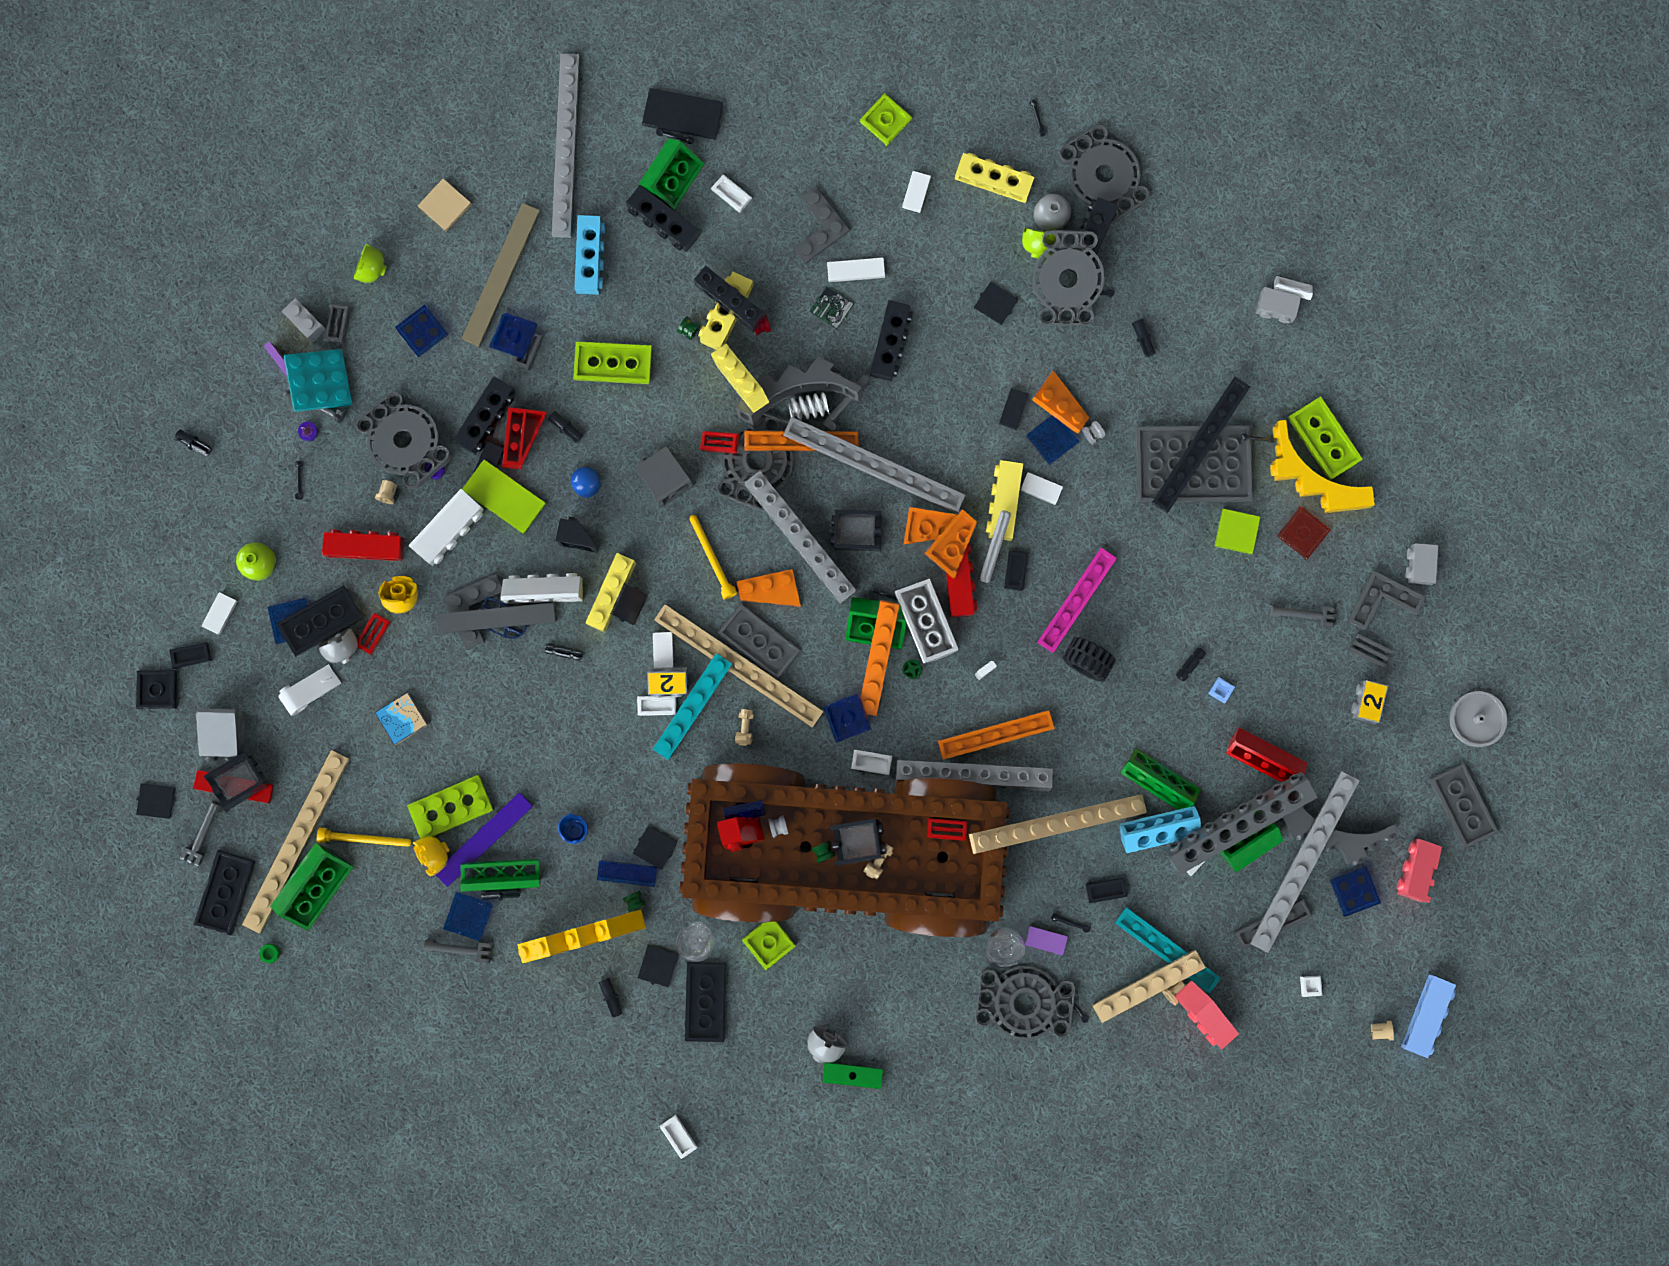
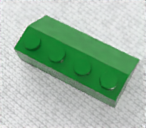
(311, 887)

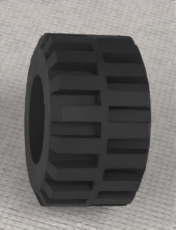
(1089, 659)

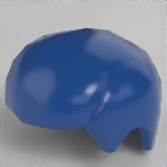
(585, 482)
(573, 828)

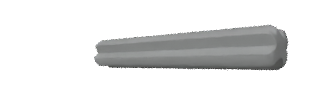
(995, 546)

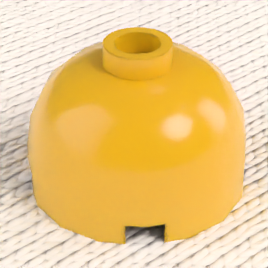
(399, 594)
(431, 854)

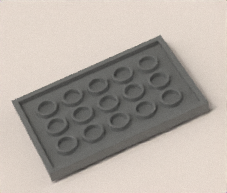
(1220, 477)

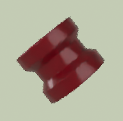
(763, 327)

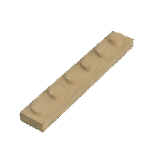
(1148, 986)

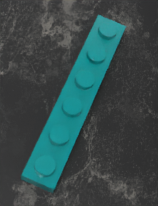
(692, 706)
(1162, 946)

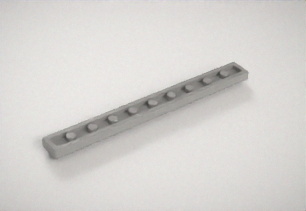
(565, 145)
(874, 465)
(1304, 861)

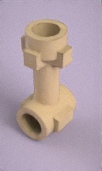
(744, 738)
(873, 869)

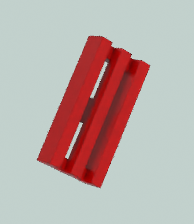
(734, 443)
(378, 637)
(930, 827)

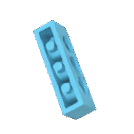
(585, 226)
(1159, 829)

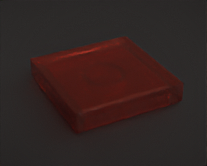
(1303, 533)

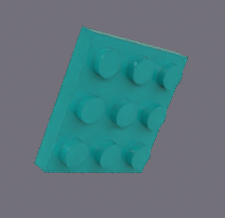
(317, 380)

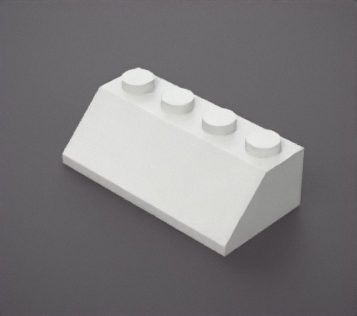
(447, 528)
(542, 590)
(926, 621)

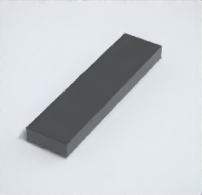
(1297, 914)

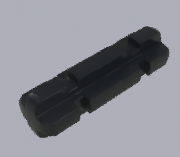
(563, 652)
(1190, 664)

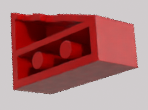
(520, 435)
(740, 832)

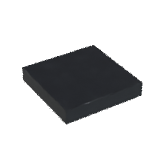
(156, 689)

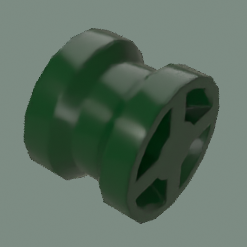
(688, 328)
(911, 667)
(823, 852)
(634, 901)

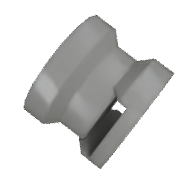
(1093, 432)
(778, 826)

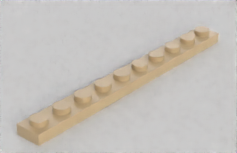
(741, 667)
(1057, 824)
(296, 841)

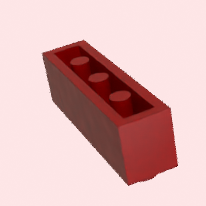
(362, 546)
(961, 588)
(1264, 756)

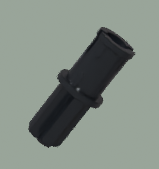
(1143, 338)
(565, 427)
(193, 442)
(500, 894)
(610, 997)

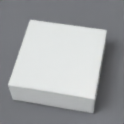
(1311, 986)

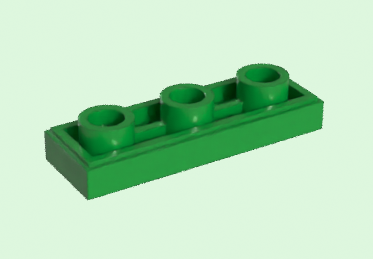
(865, 1076)

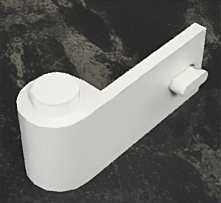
(307, 690)

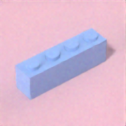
(1428, 1016)

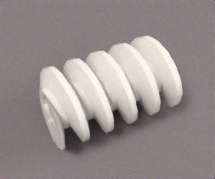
(808, 406)

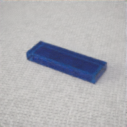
(627, 873)

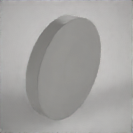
(1478, 719)

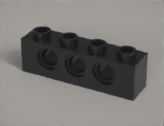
(643, 198)
(1107, 211)
(729, 298)
(893, 311)
(484, 405)

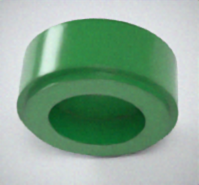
(269, 953)

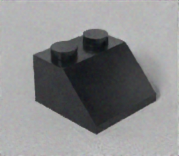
(573, 535)

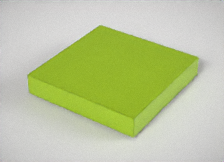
(885, 119)
(1237, 531)
(768, 943)

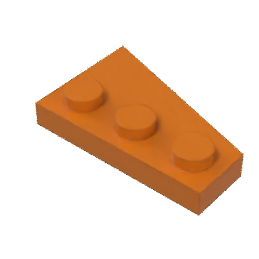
(1060, 403)
(925, 524)
(951, 543)
(772, 588)

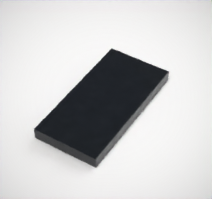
(682, 113)
(319, 621)
(224, 892)
(705, 1002)

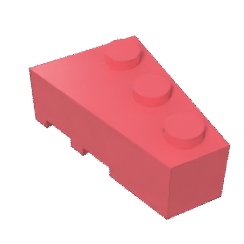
(1419, 870)
(1207, 1015)

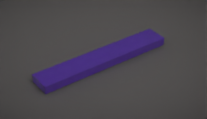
(485, 838)

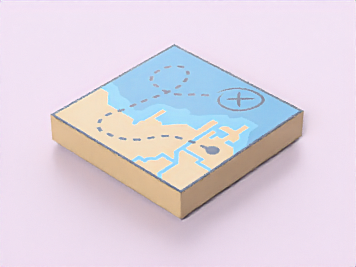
(401, 718)

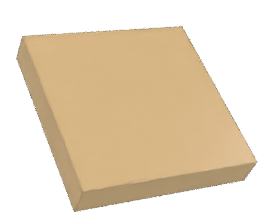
(444, 205)

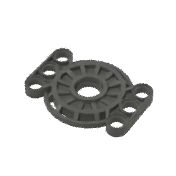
(1096, 155)
(1064, 258)
(419, 450)
(743, 471)
(1044, 1009)

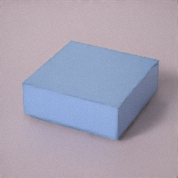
(1221, 690)

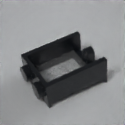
(857, 530)
(236, 780)
(859, 841)

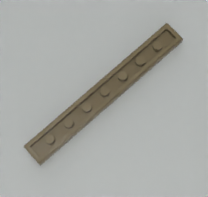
(500, 275)

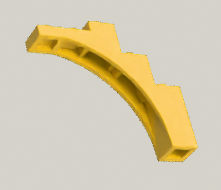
(1309, 483)
(581, 936)

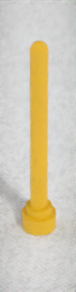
(727, 589)
(325, 835)

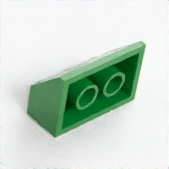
(672, 173)
(863, 619)
(1252, 847)

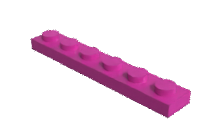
(1076, 600)

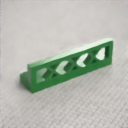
(1159, 783)
(503, 881)

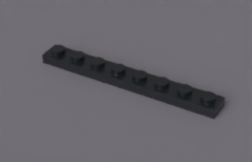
(1200, 444)

